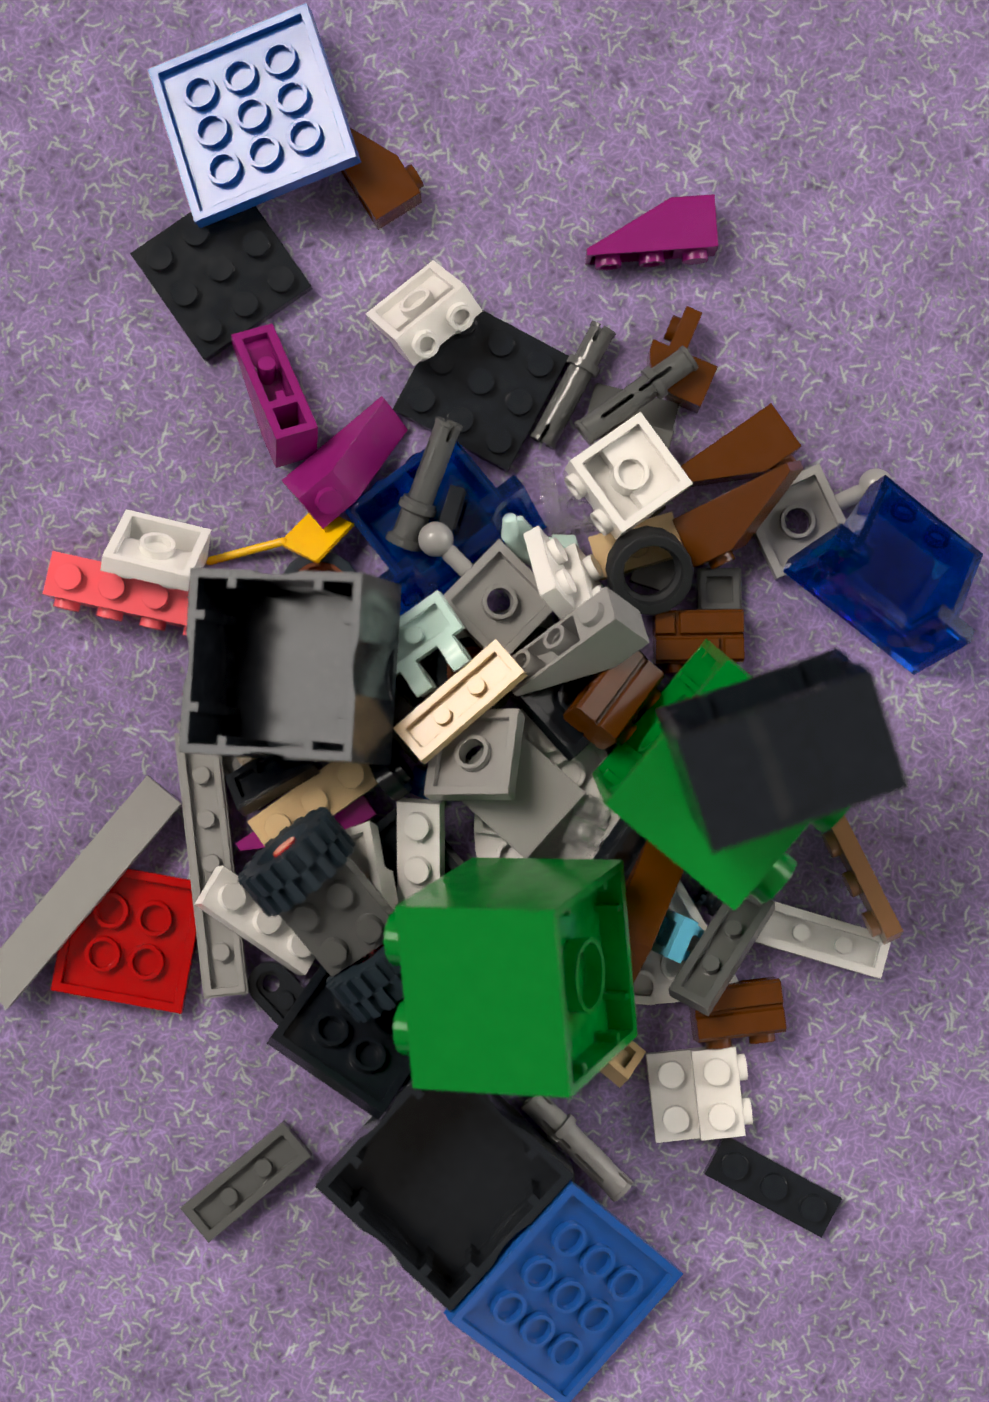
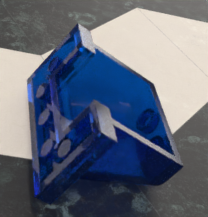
(481, 527)
(894, 576)

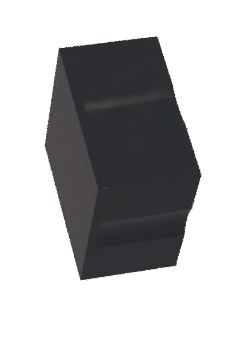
(291, 666)
(782, 748)
(445, 1183)

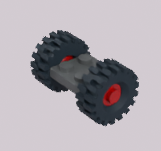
(330, 908)

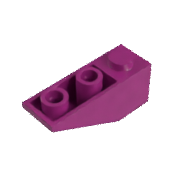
(672, 230)

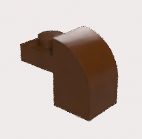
(692, 388)

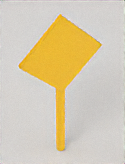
(304, 539)

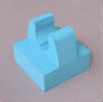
(675, 936)

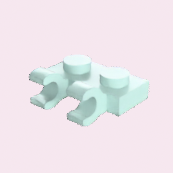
(423, 630)

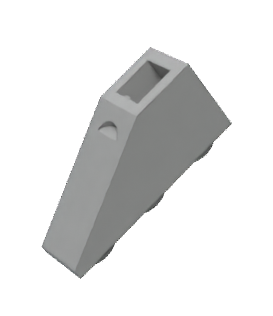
(583, 643)

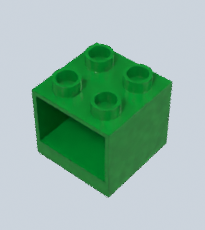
(645, 792)
(514, 976)

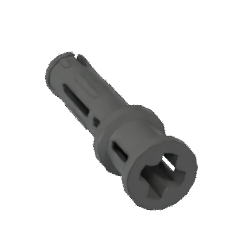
(419, 504)

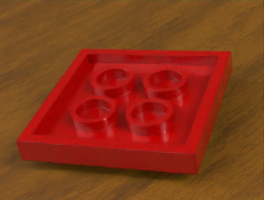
(133, 945)

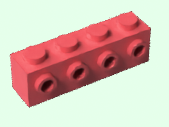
(80, 582)

